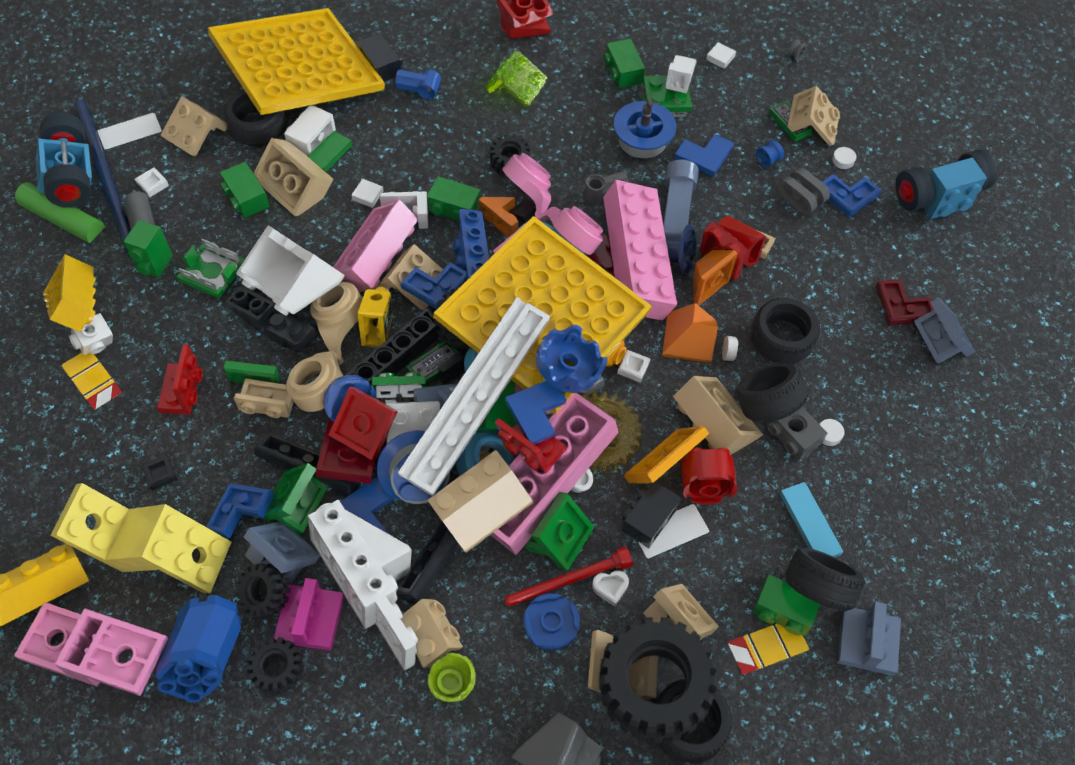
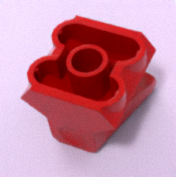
(524, 17)
(737, 236)

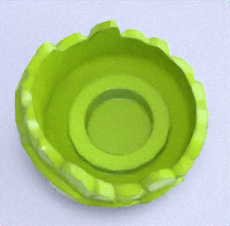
(451, 678)

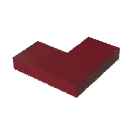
(896, 305)

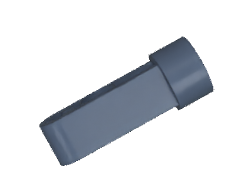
(680, 182)

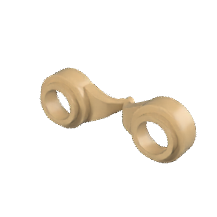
(333, 326)

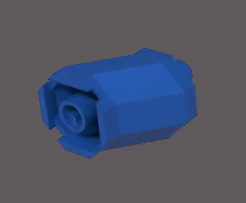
(198, 648)

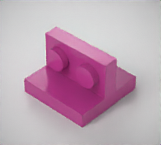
(310, 616)

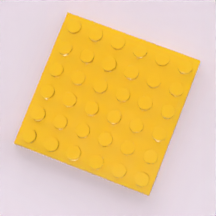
(295, 60)
(554, 279)

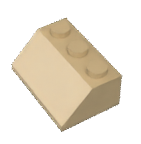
(291, 176)
(713, 407)
(480, 501)

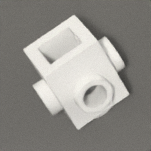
(92, 337)

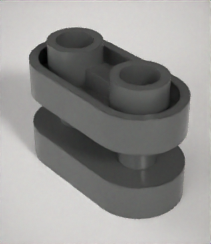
(803, 191)

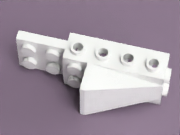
(366, 569)

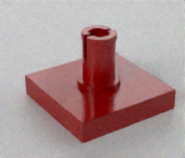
(363, 423)

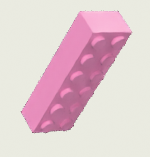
(640, 245)
(585, 434)

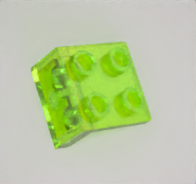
(518, 77)

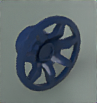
(680, 249)

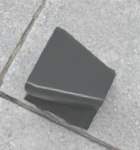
(559, 743)

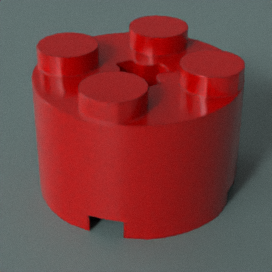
(708, 475)

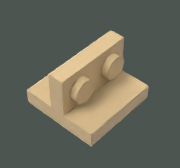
(682, 607)

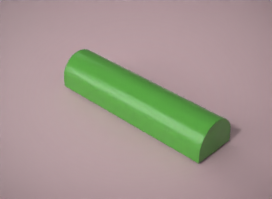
(67, 218)

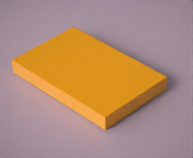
(666, 455)

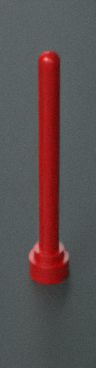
(619, 559)

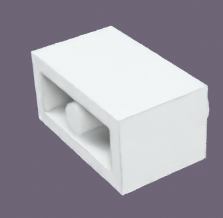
(310, 129)

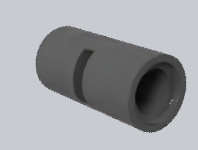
(138, 208)

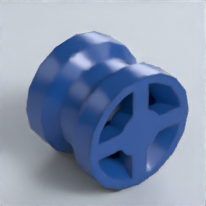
(769, 153)

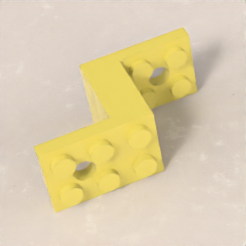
(142, 538)

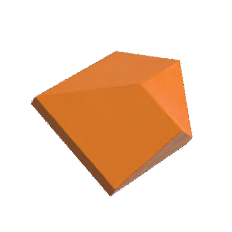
(712, 273)
(690, 334)

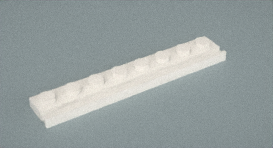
(473, 397)

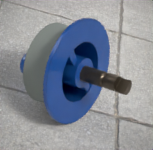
(644, 128)
(391, 461)

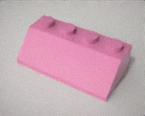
(375, 245)

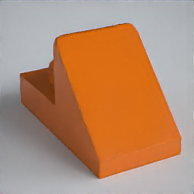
(497, 213)

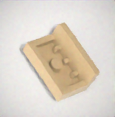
(264, 398)
(432, 630)

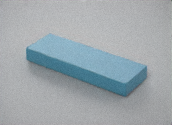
(810, 520)

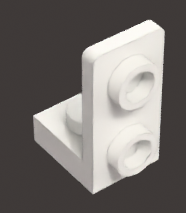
(680, 73)
(413, 201)

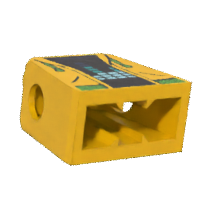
(375, 305)

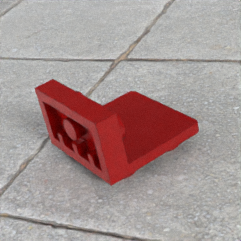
(180, 384)
(541, 455)

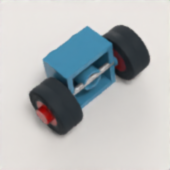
(63, 160)
(948, 186)

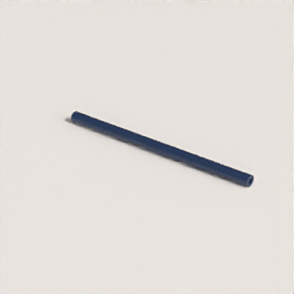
(103, 170)

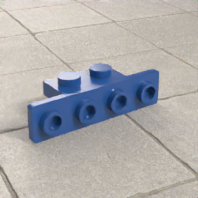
(471, 242)

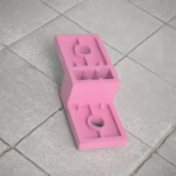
(92, 648)

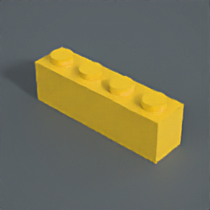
(71, 294)
(39, 582)

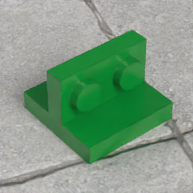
(295, 498)
(561, 532)

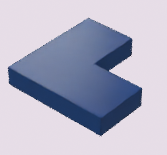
(708, 158)
(851, 198)
(431, 289)
(529, 410)
(239, 501)
(368, 501)

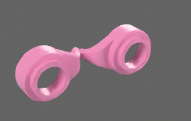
(570, 223)

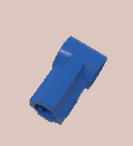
(425, 84)

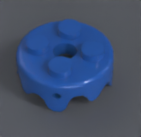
(571, 347)

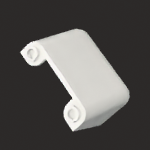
(287, 272)

